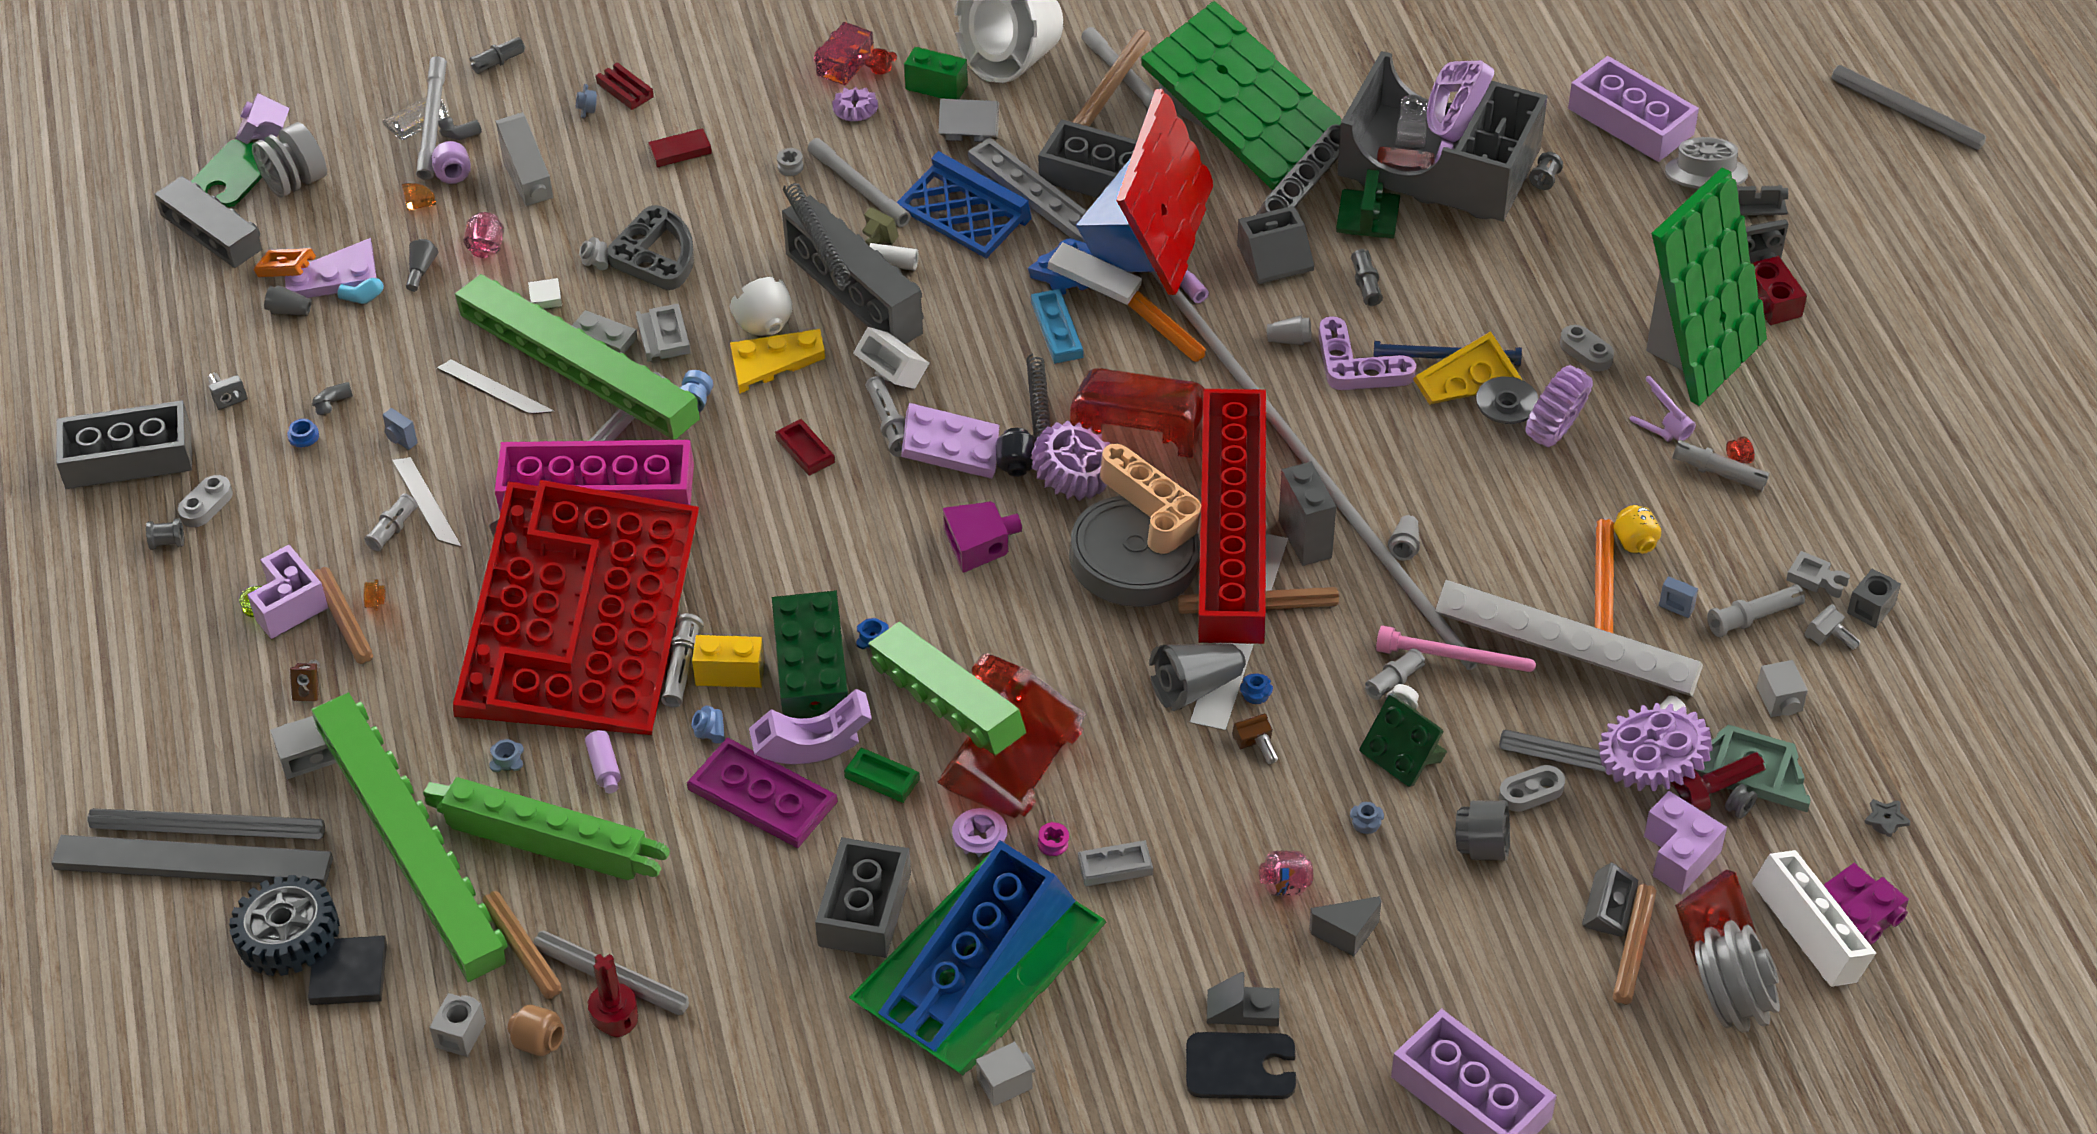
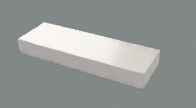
(1094, 273)

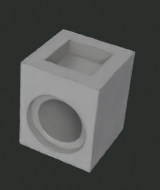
(455, 1036)

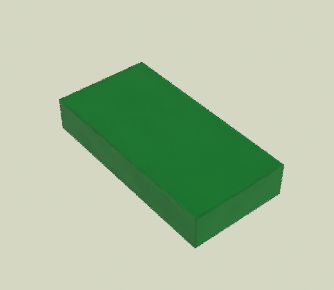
(882, 775)

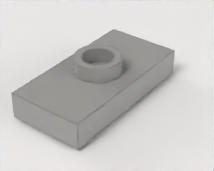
(1115, 863)

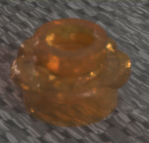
(374, 594)

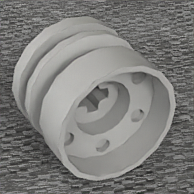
(289, 159)

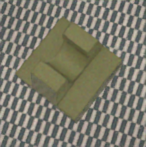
(879, 227)

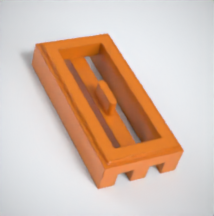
(284, 262)

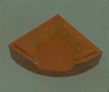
(417, 196)

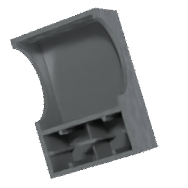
(1475, 176)

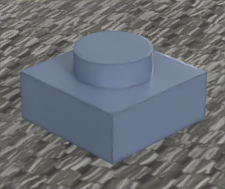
(399, 429)
(1678, 597)

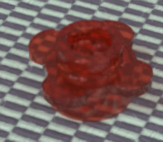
(880, 61)

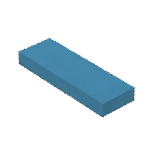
(1057, 326)

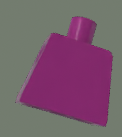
(978, 533)

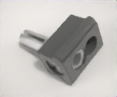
(226, 391)

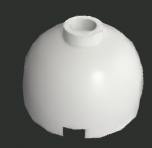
(762, 307)

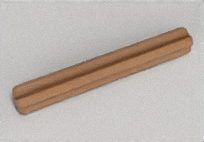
(344, 617)
(1634, 944)
(522, 945)

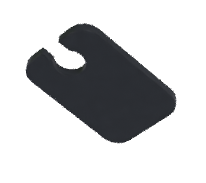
(1233, 1065)

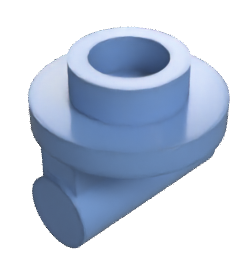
(709, 724)

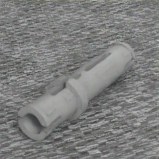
(1720, 465)

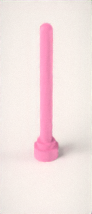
(1390, 640)

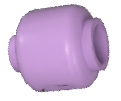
(450, 162)

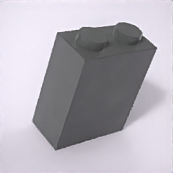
(1307, 513)

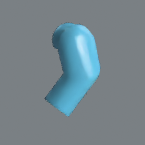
(361, 293)

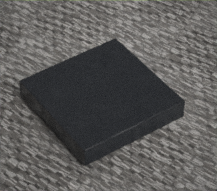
(349, 971)

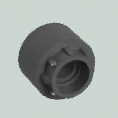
(1484, 830)

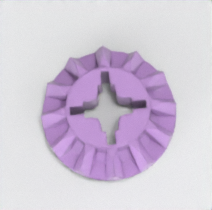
(865, 107)
(984, 821)

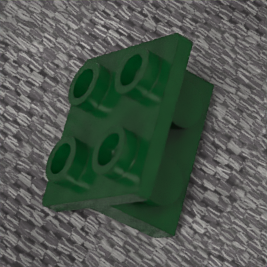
(1369, 210)
(1403, 741)

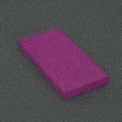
(762, 792)

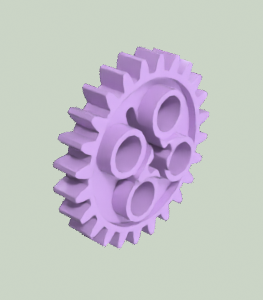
(1655, 747)

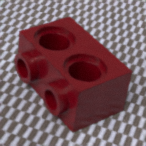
(1779, 291)

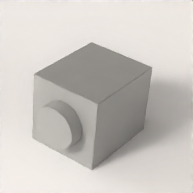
(1782, 688)
(1005, 1073)

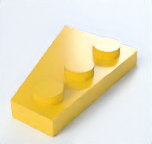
(771, 355)
(1465, 371)

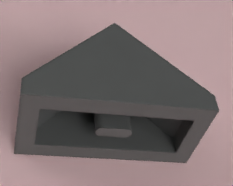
(1346, 923)

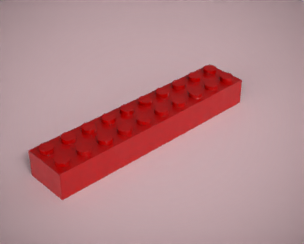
(1233, 517)

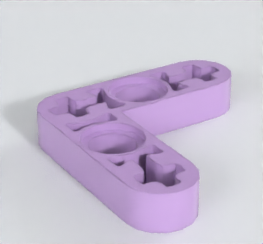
(1348, 366)

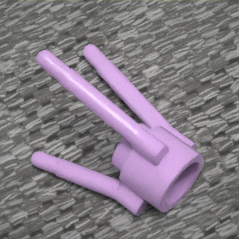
(1676, 422)

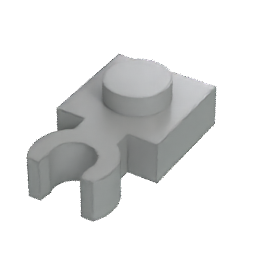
(1816, 573)

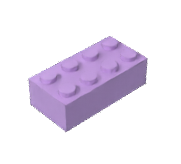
(1633, 108)
(1470, 1081)

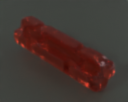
(1405, 157)

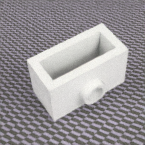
(891, 358)

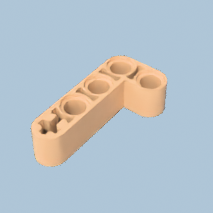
(1171, 507)

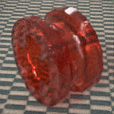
(1740, 450)

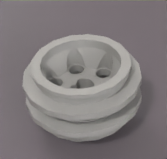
(1738, 976)

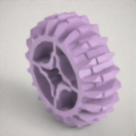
(1559, 406)
(1068, 467)

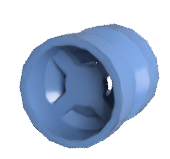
(699, 384)

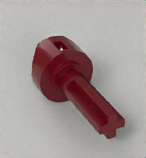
(1697, 790)
(611, 1001)

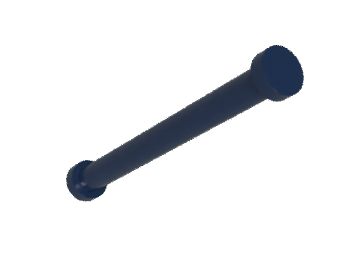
(1432, 351)

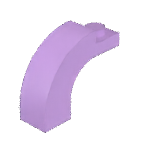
(811, 739)

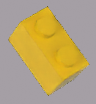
(728, 661)

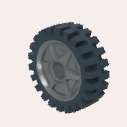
(284, 925)

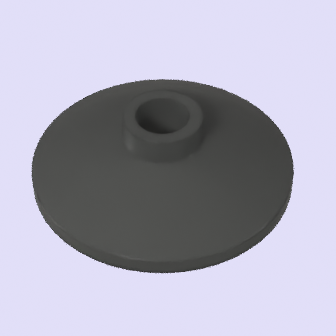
(1506, 400)

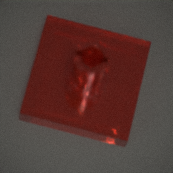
(1713, 906)

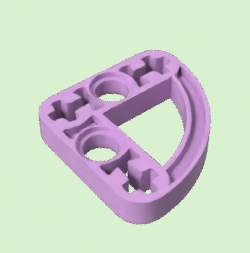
(1470, 82)

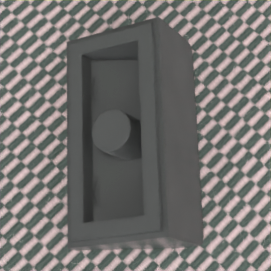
(1610, 900)

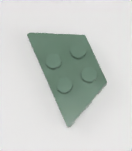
(1783, 776)

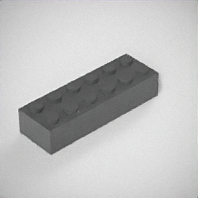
(877, 289)

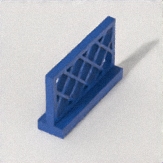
(978, 191)

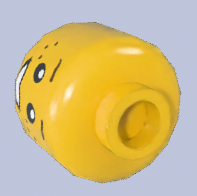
(1637, 529)

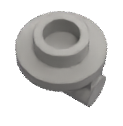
(594, 253)

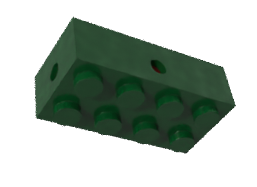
(809, 653)

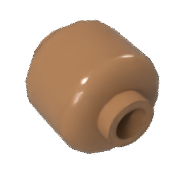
(536, 1030)

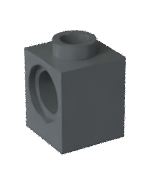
(1873, 598)

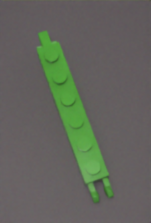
(546, 829)

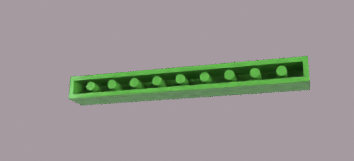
(578, 356)
(410, 838)

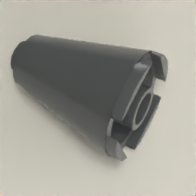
(1193, 671)

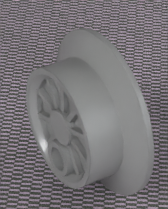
(1701, 159)

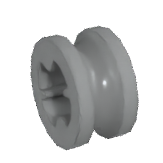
(790, 161)

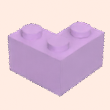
(289, 595)
(1686, 840)

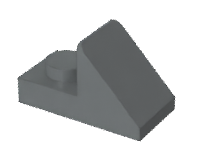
(1240, 1005)

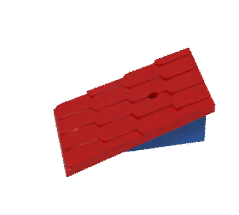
(1154, 203)

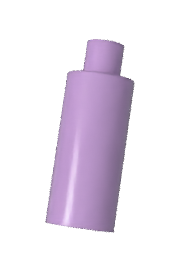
(603, 760)

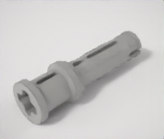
(879, 392)
(1743, 613)
(682, 652)

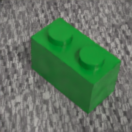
(935, 74)

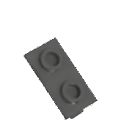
(1767, 202)

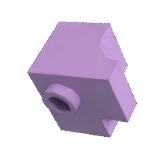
(261, 119)

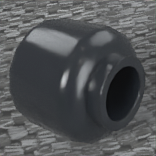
(1015, 451)

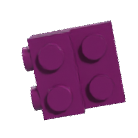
(1868, 902)

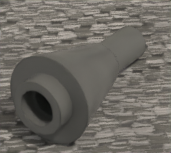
(421, 255)

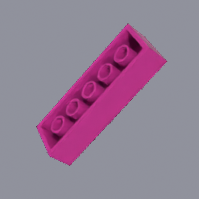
(626, 467)

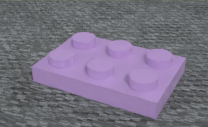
(950, 440)

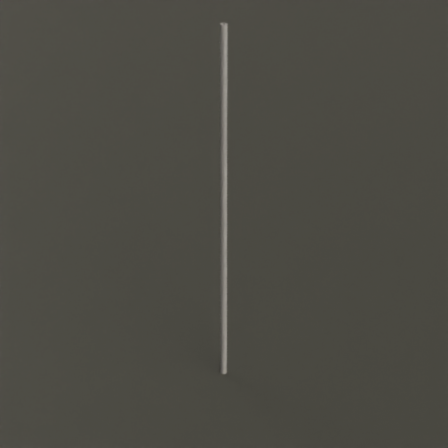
(1337, 496)

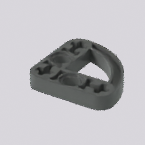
(627, 253)

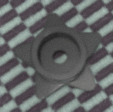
(1885, 825)

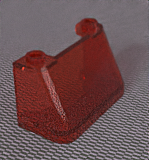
(1142, 404)
(1009, 778)

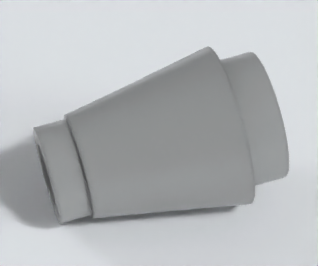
(1290, 331)
(1405, 539)

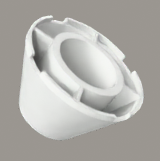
(1006, 35)

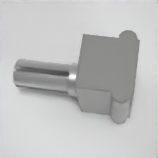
(1830, 623)

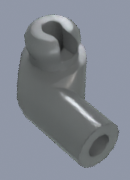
(458, 132)
(331, 394)

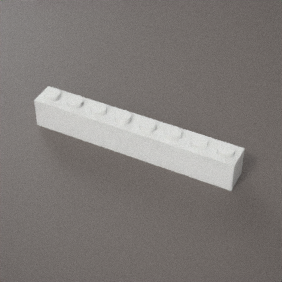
(1569, 638)

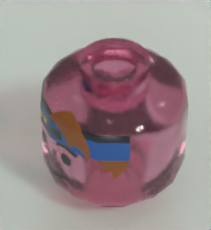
(1286, 873)

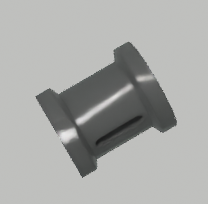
(1537, 173)
(165, 533)

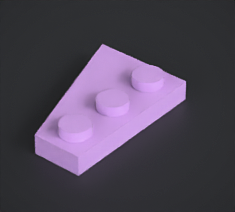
(326, 274)

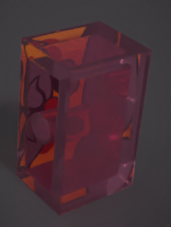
(844, 53)

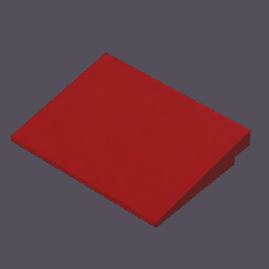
(576, 609)

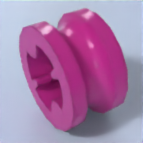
(1050, 847)

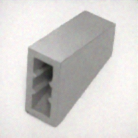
(523, 159)

